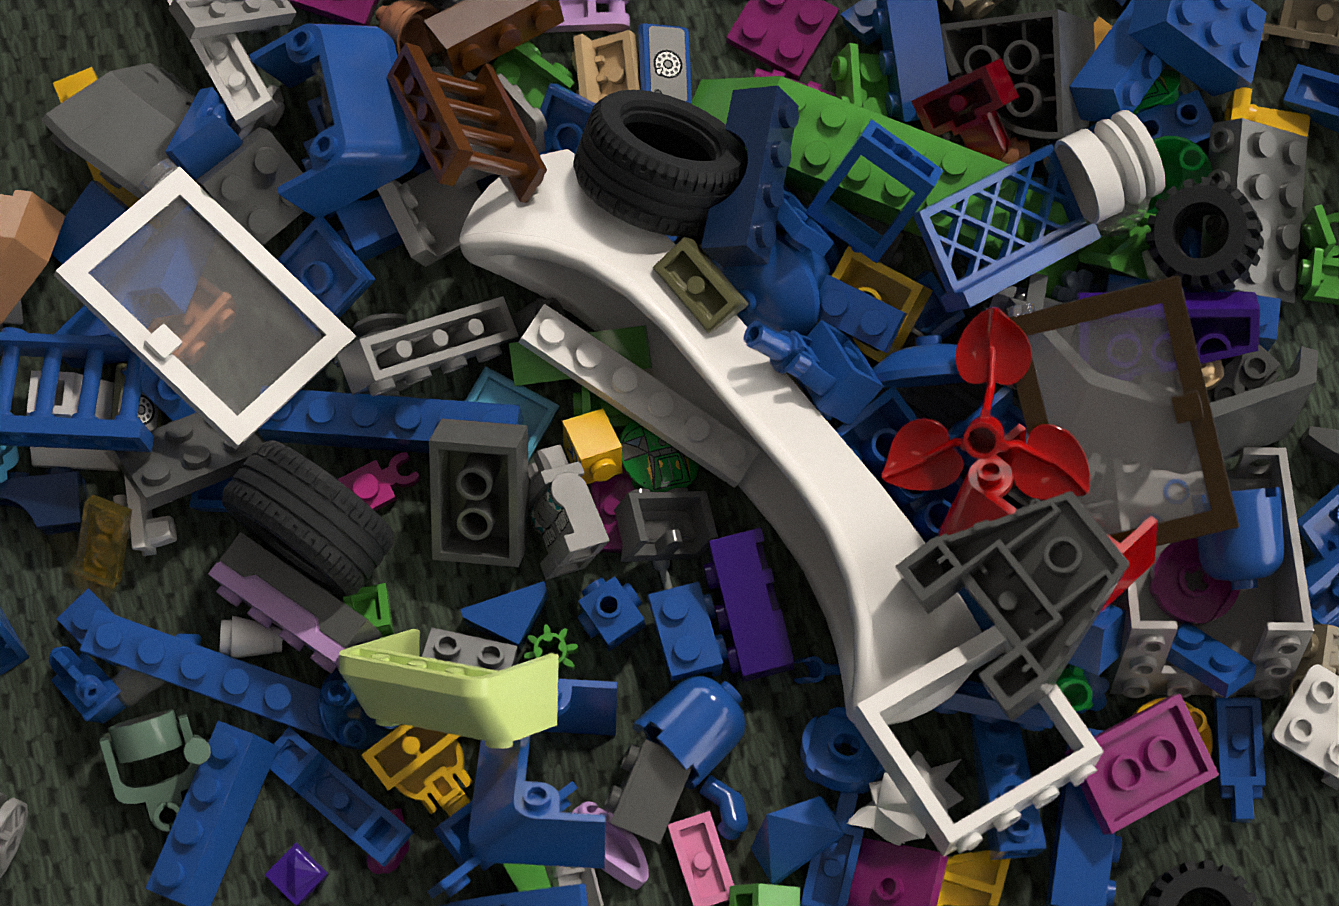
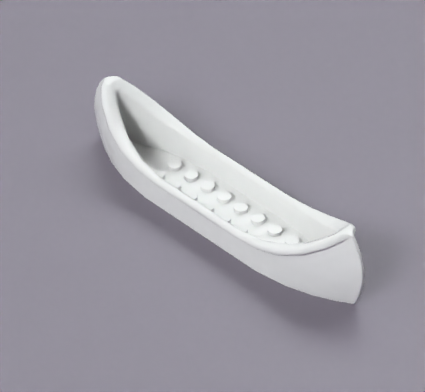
(805, 475)

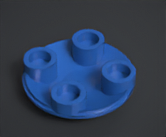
(345, 717)

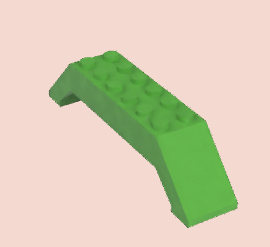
(831, 127)

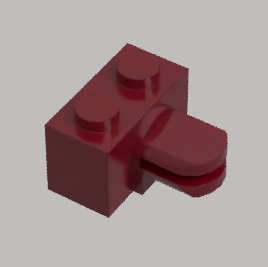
(970, 109)

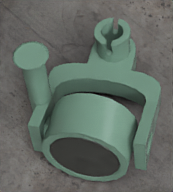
(145, 738)

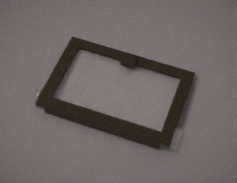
(1135, 398)

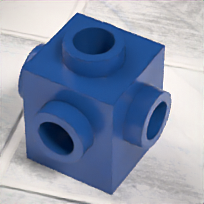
(610, 627)

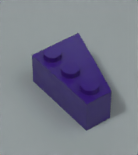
(748, 606)

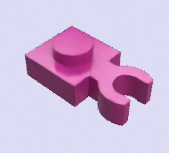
(376, 485)

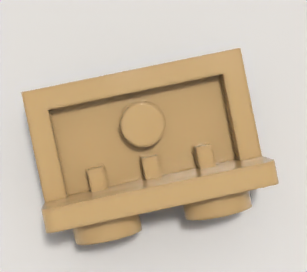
(606, 64)

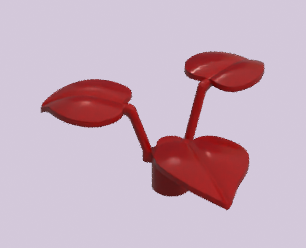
(1046, 466)

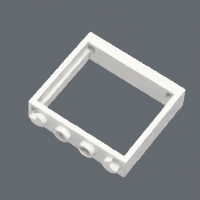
(1002, 812)

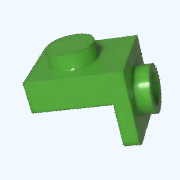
(1319, 277)

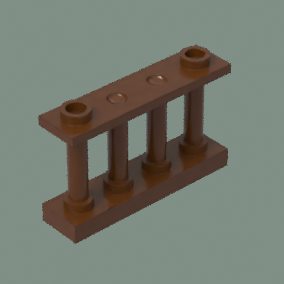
(447, 141)

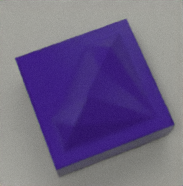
(296, 874)

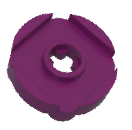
(1173, 596)

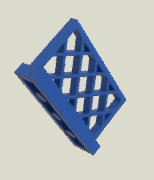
(1011, 265)

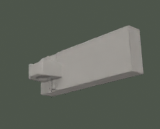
(223, 17)

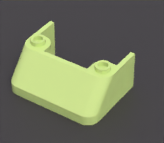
(449, 696)

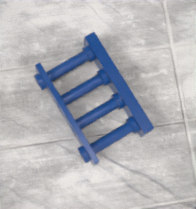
(84, 428)

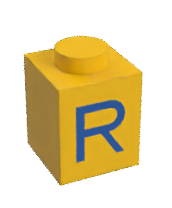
(594, 444)

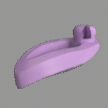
(622, 851)

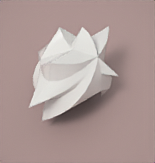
(890, 813)

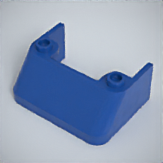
(370, 130)
(522, 819)

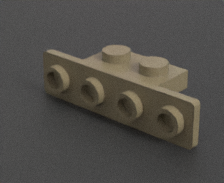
(1306, 23)

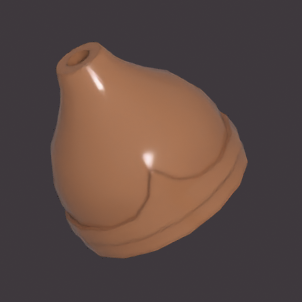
(405, 23)

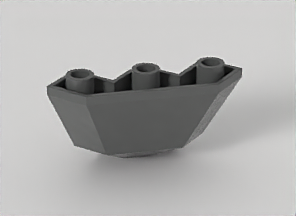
(122, 122)

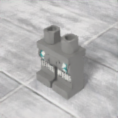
(563, 513)

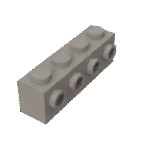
(427, 345)

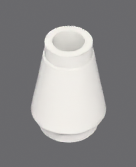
(248, 638)

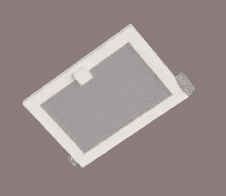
(205, 305)

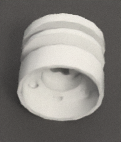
(1111, 165)

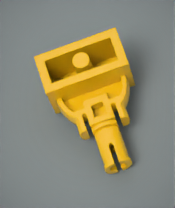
(422, 764)

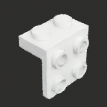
(1312, 723)

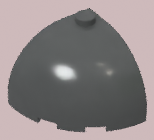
(1042, 59)

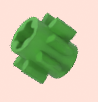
(549, 640)

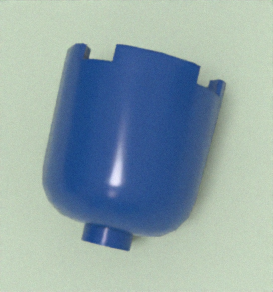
(1253, 548)
(696, 724)

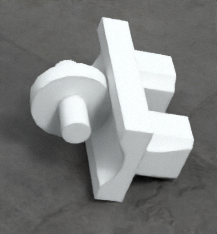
(145, 530)

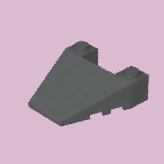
(1037, 581)

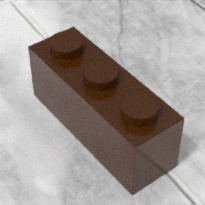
(484, 29)

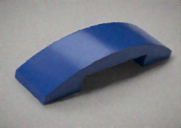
(339, 798)

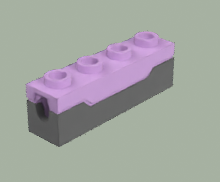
(291, 602)

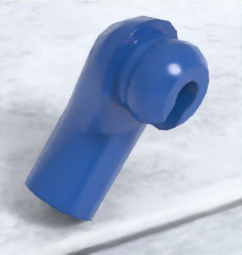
(731, 807)

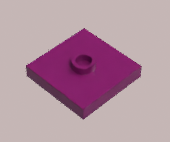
(896, 875)

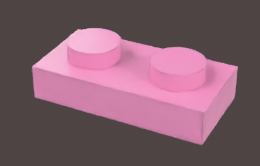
(701, 859)

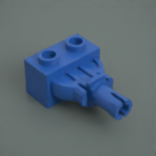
(823, 364)

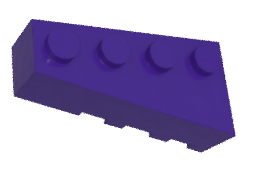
(1221, 323)

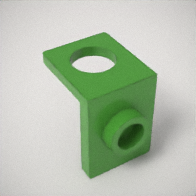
(1318, 233)

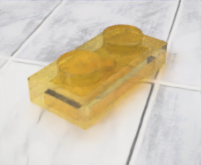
(102, 541)

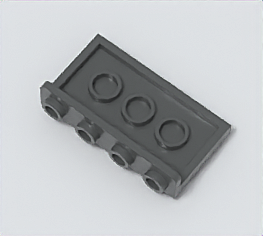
(1270, 172)

